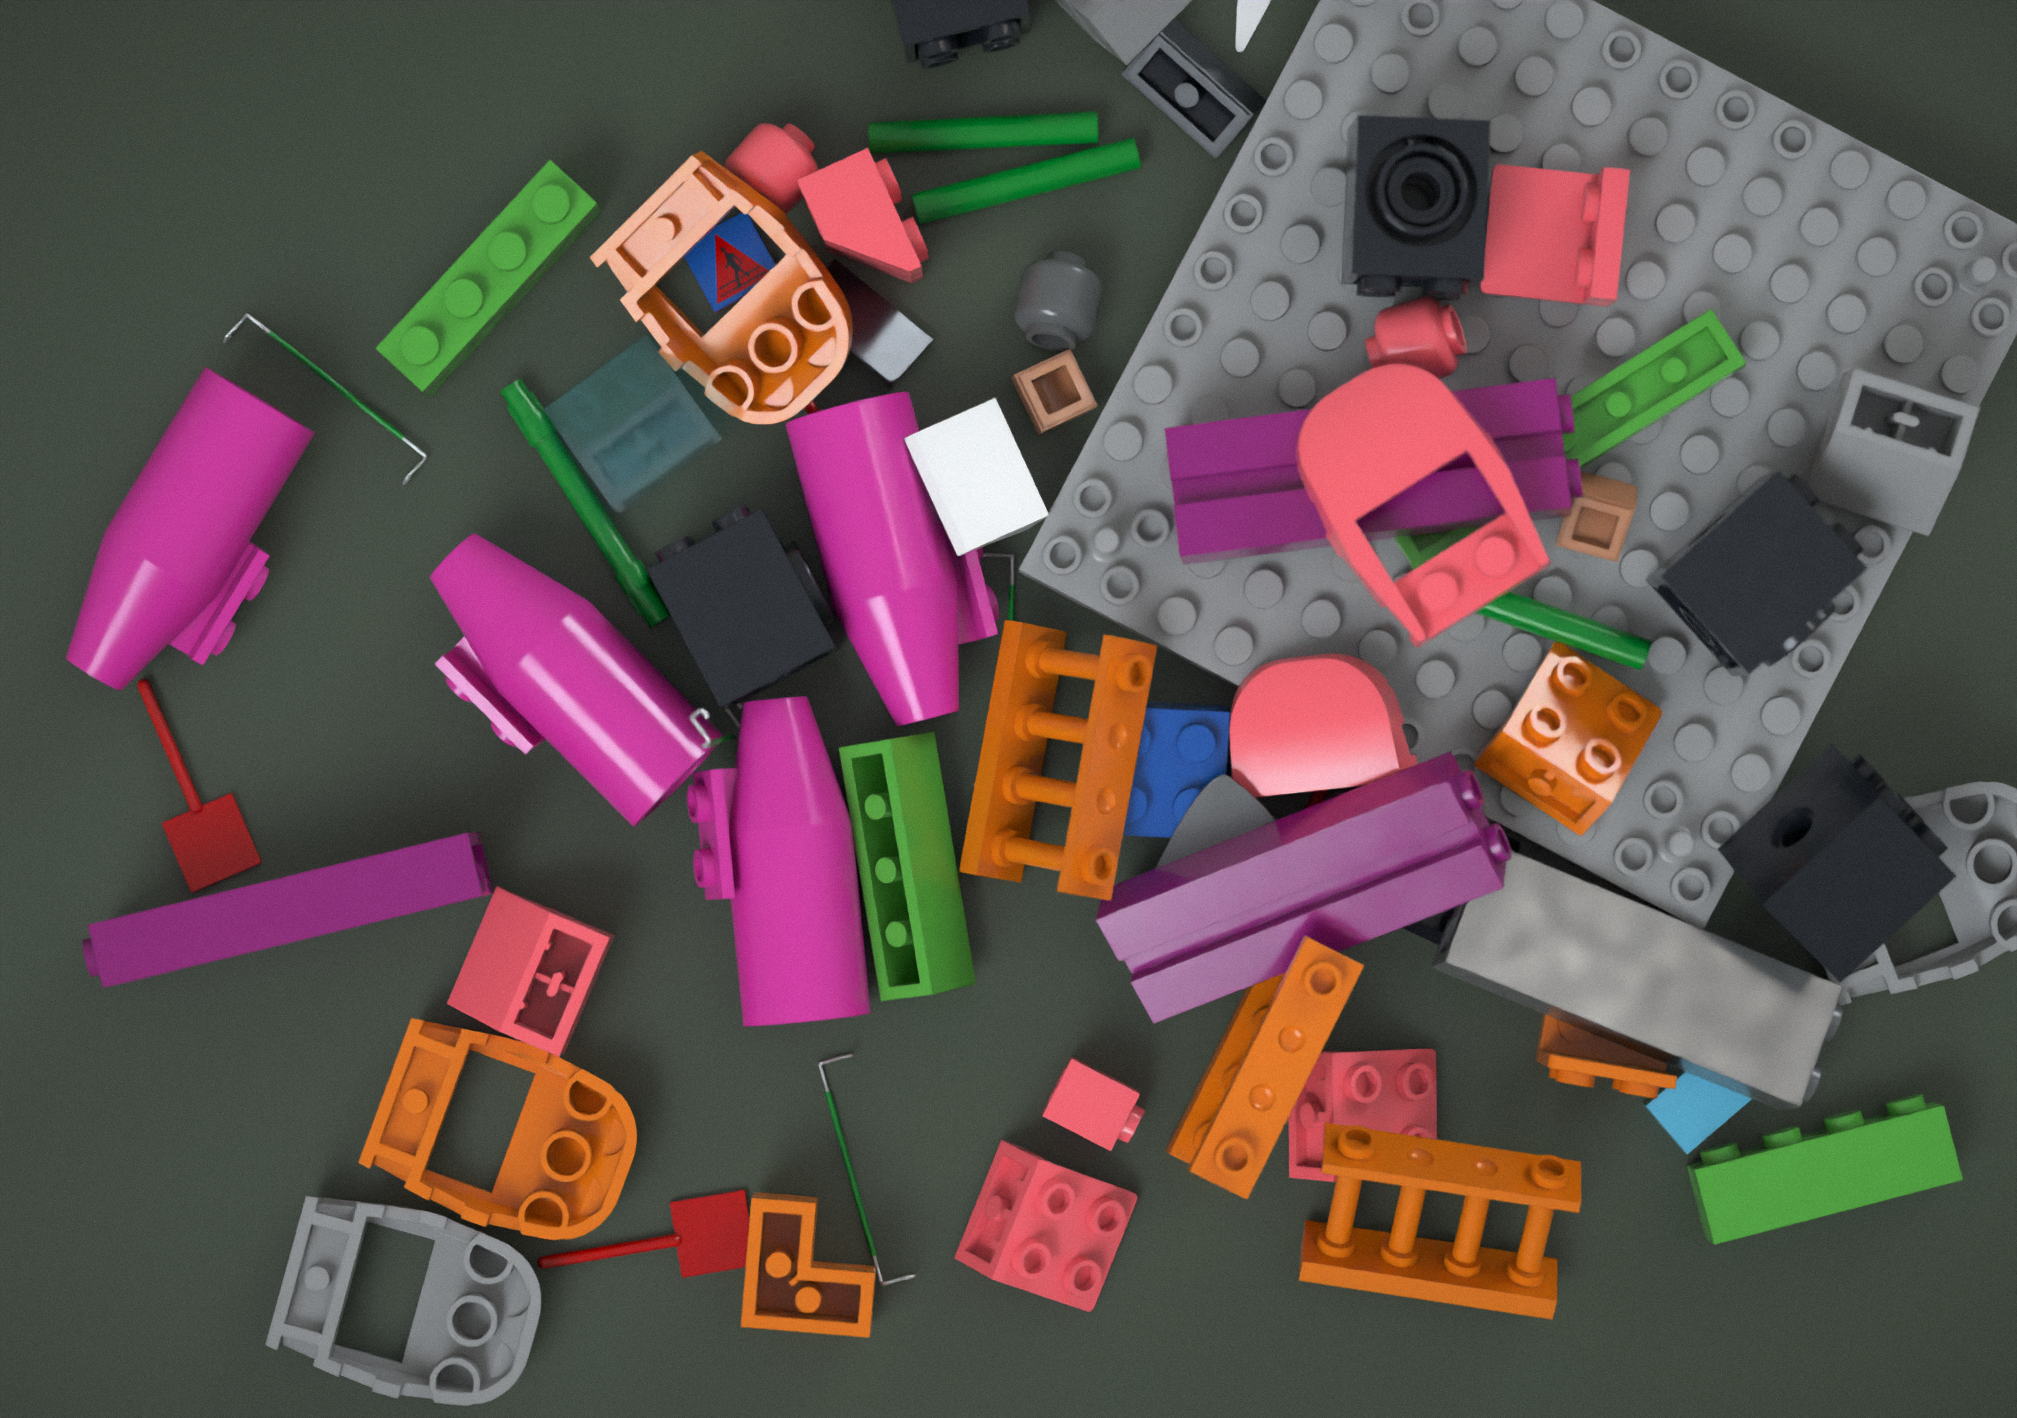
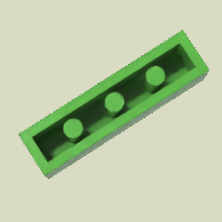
(489, 278)
(907, 866)
(1824, 1170)

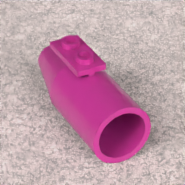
(181, 538)
(888, 554)
(564, 674)
(787, 860)

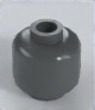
(1058, 301)

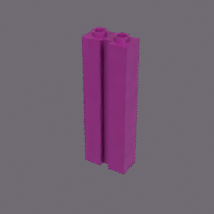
(1245, 497)
(1320, 873)
(288, 909)

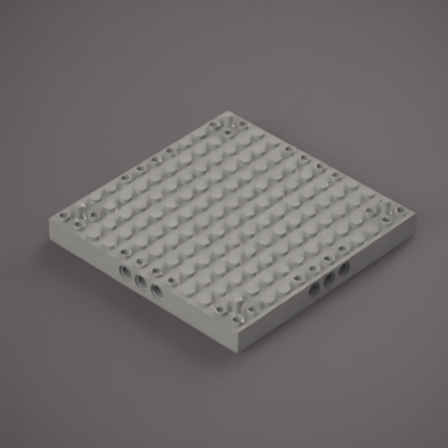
(1733, 206)

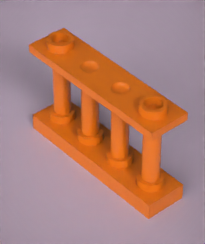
(1014, 754)
(1262, 1068)
(1432, 1268)

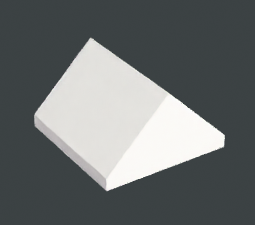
(977, 477)

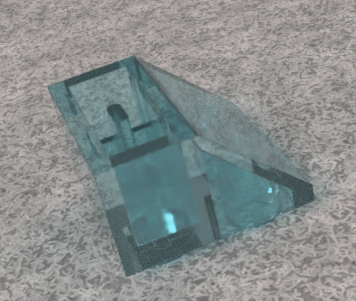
(632, 424)

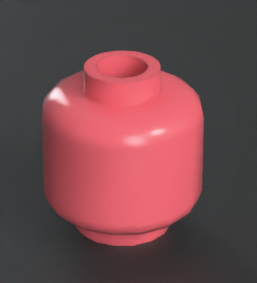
(773, 161)
(1419, 336)

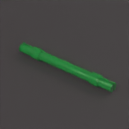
(542, 435)

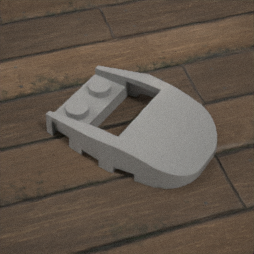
(1981, 902)
(470, 1319)

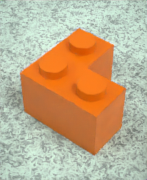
(788, 1287)

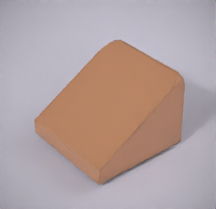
(1599, 517)

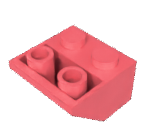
(858, 217)
(530, 971)

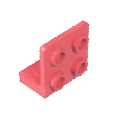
(1555, 234)
(1363, 1088)
(1045, 1227)

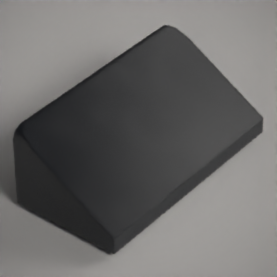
(1194, 88)
(881, 334)

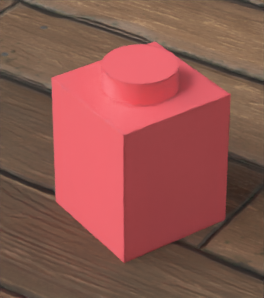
(1094, 1105)

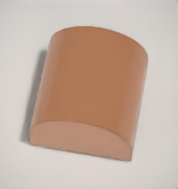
(1054, 392)

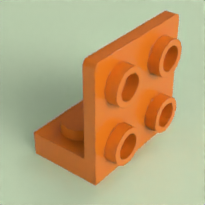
(1570, 739)
(1580, 1056)

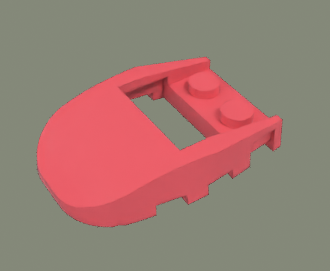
(1379, 441)
(1315, 726)

